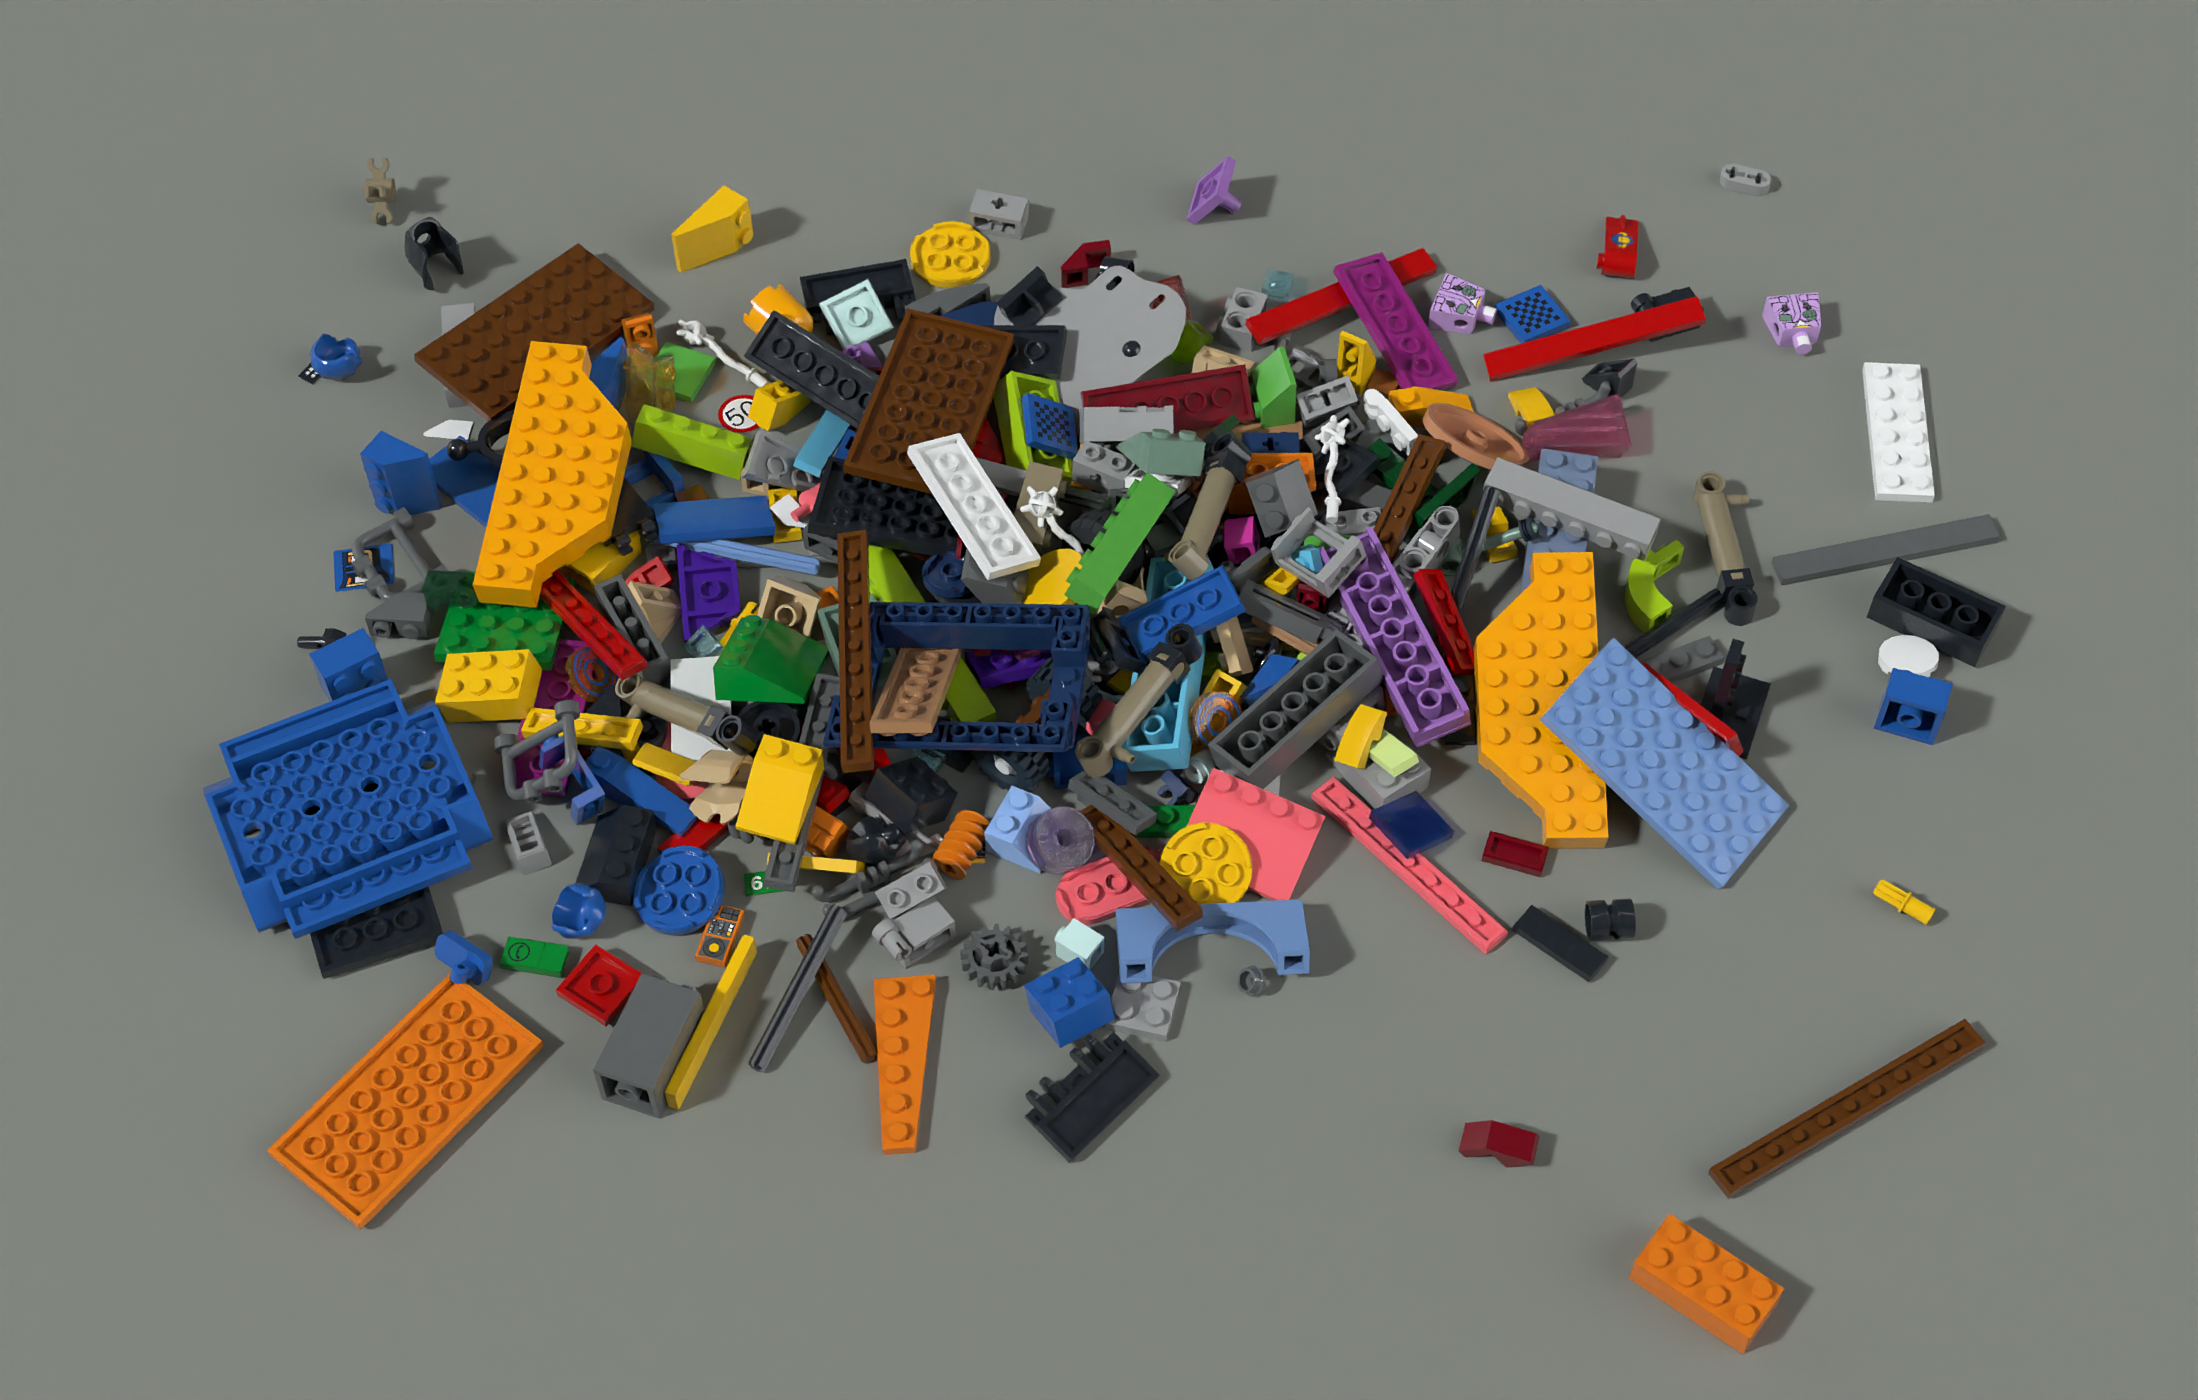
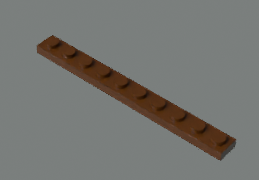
(855, 652)
(1846, 1108)

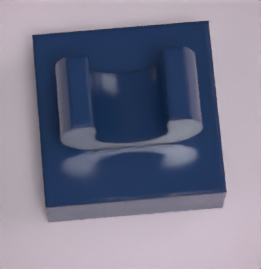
(1178, 786)

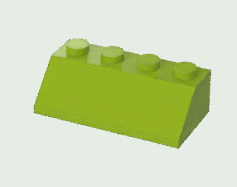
(1012, 426)
(691, 442)

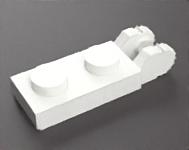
(1389, 420)

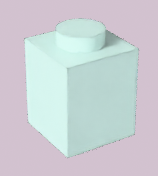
(1079, 941)

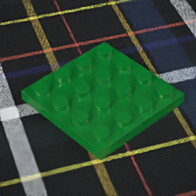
(501, 628)

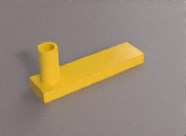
(592, 730)

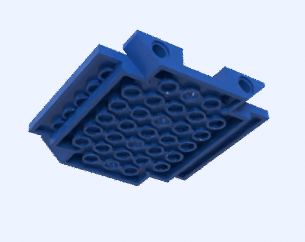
(359, 843)

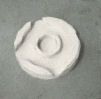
(1909, 654)

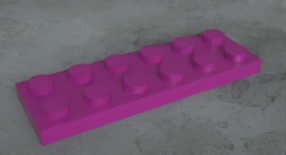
(1394, 323)
(551, 690)

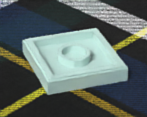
(856, 315)

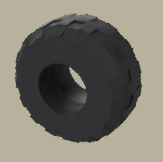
(1086, 529)

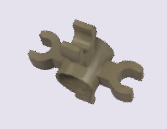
(380, 190)

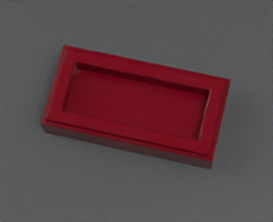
(1515, 854)

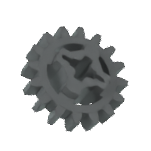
(995, 959)

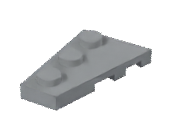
(773, 461)

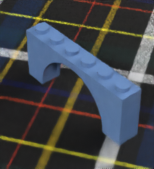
(1271, 925)

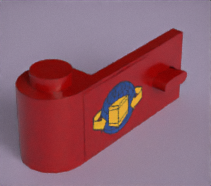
(1620, 248)

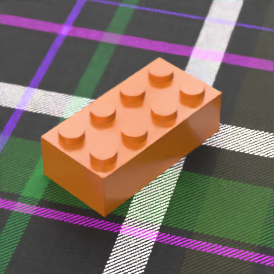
(1706, 1283)

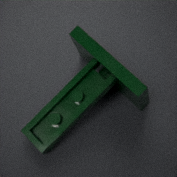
(1451, 495)

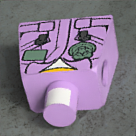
(1459, 306)
(1794, 320)

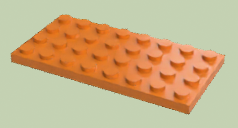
(405, 1100)

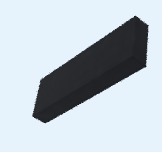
(1560, 943)

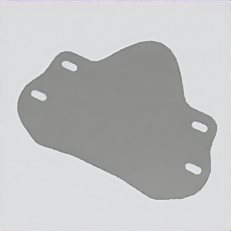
(1097, 329)

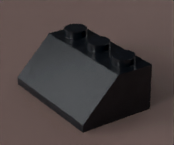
(618, 852)

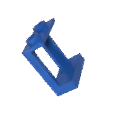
(663, 470)

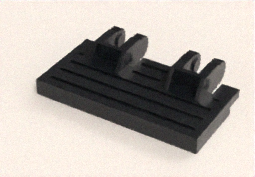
(889, 280)
(1094, 1096)

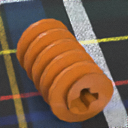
(961, 843)

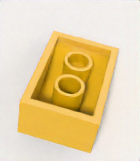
(713, 230)
(780, 789)

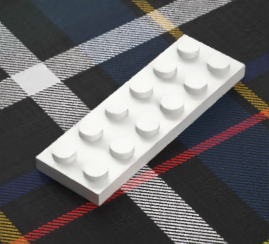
(1898, 432)
(973, 506)

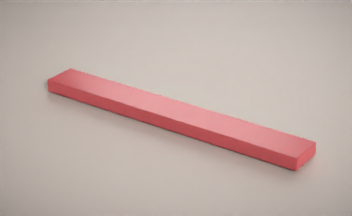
(1415, 872)

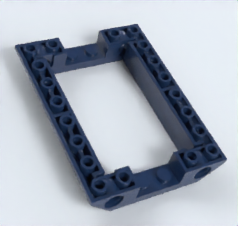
(986, 626)

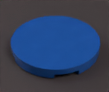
(679, 890)

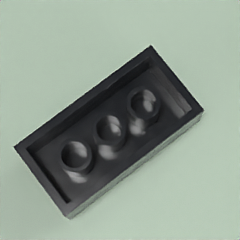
(1936, 610)

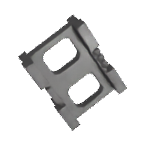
(1311, 365)

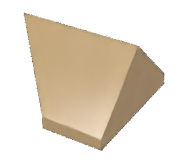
(658, 605)

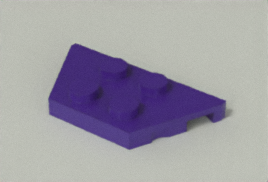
(707, 590)

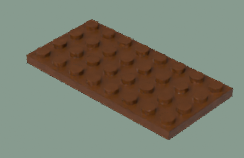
(563, 303)
(929, 388)

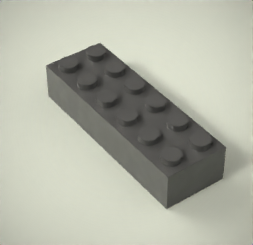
(1296, 711)

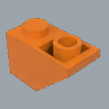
(641, 331)

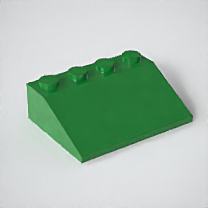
(767, 663)

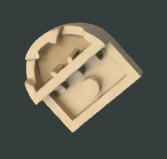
(1235, 653)

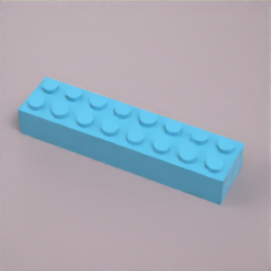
(1164, 734)

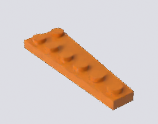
(903, 1036)

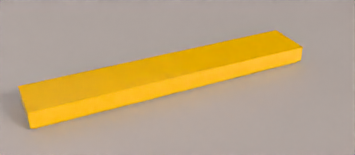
(710, 1022)

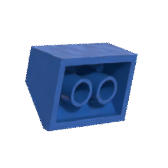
(400, 476)

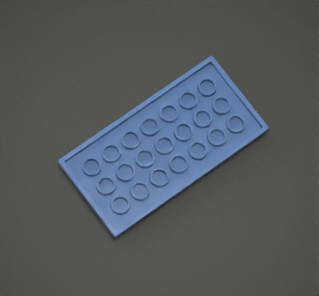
(1664, 763)

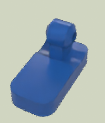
(463, 958)

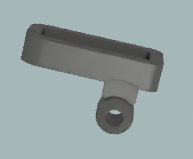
(1255, 568)

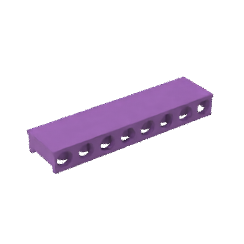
(1406, 653)

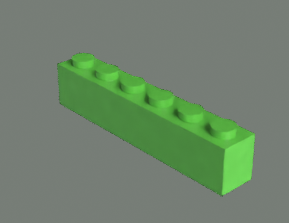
(1119, 543)

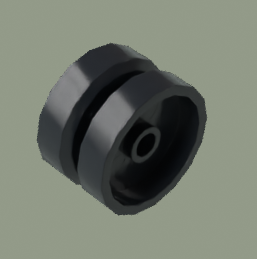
(771, 719)

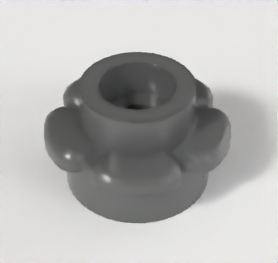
(1251, 980)

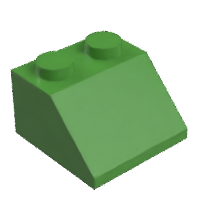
(1274, 390)

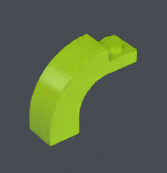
(1642, 599)

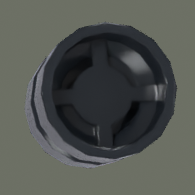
(1612, 919)

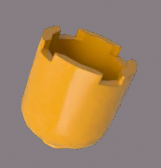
(782, 302)

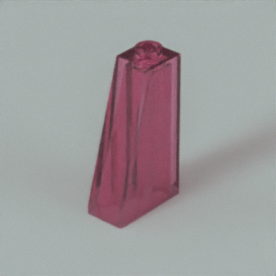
(1587, 430)

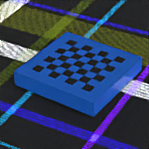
(1532, 315)
(1049, 426)

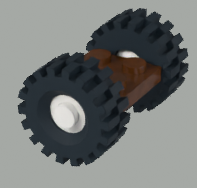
(1028, 768)

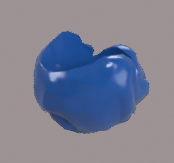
(335, 358)
(578, 911)

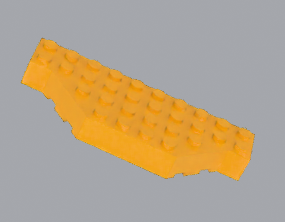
(555, 477)
(1520, 672)

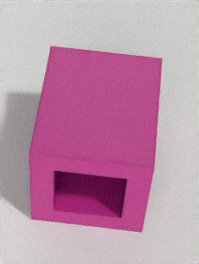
(1241, 539)

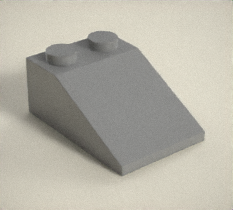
(1379, 786)

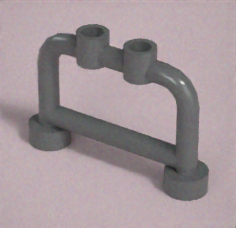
(364, 566)
(551, 781)

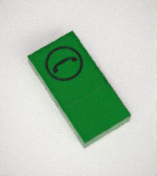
(534, 957)

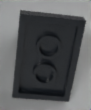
(1736, 697)

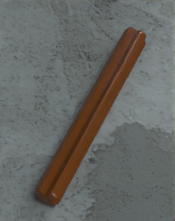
(841, 1006)

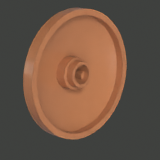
(1473, 436)

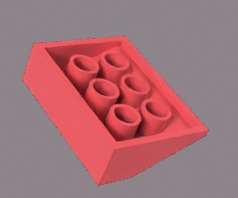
(1272, 828)

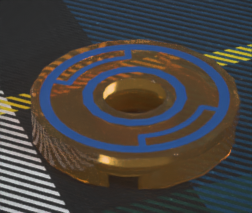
(580, 679)
(1203, 711)

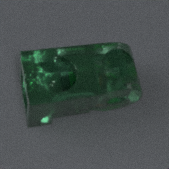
(449, 588)

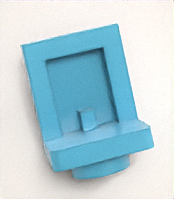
(1308, 557)

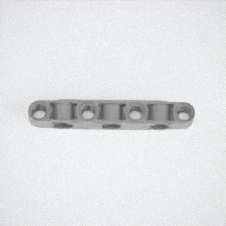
(1424, 550)

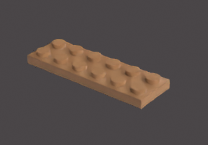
(915, 691)

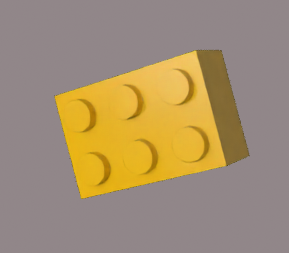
(488, 686)

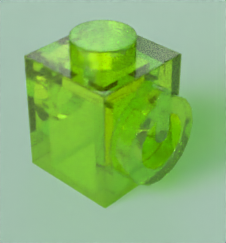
(1191, 341)

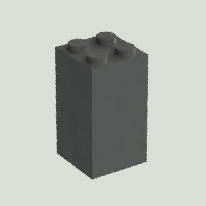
(648, 1044)

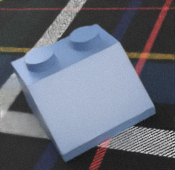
(1010, 824)

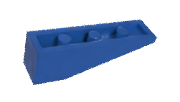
(634, 788)

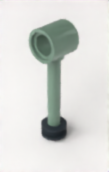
(1527, 530)

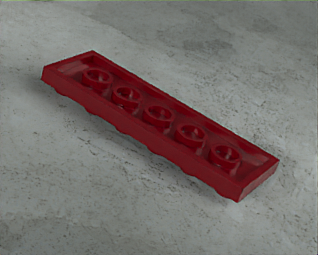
(1197, 398)

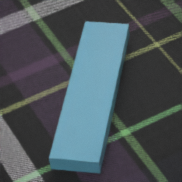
(821, 444)

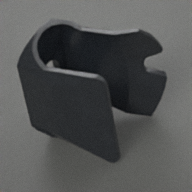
(437, 242)

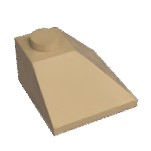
(790, 604)

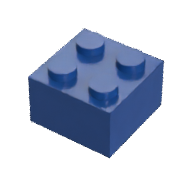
(348, 665)
(1913, 706)
(1069, 1002)

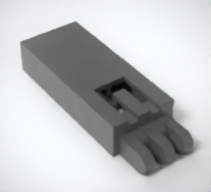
(1286, 613)

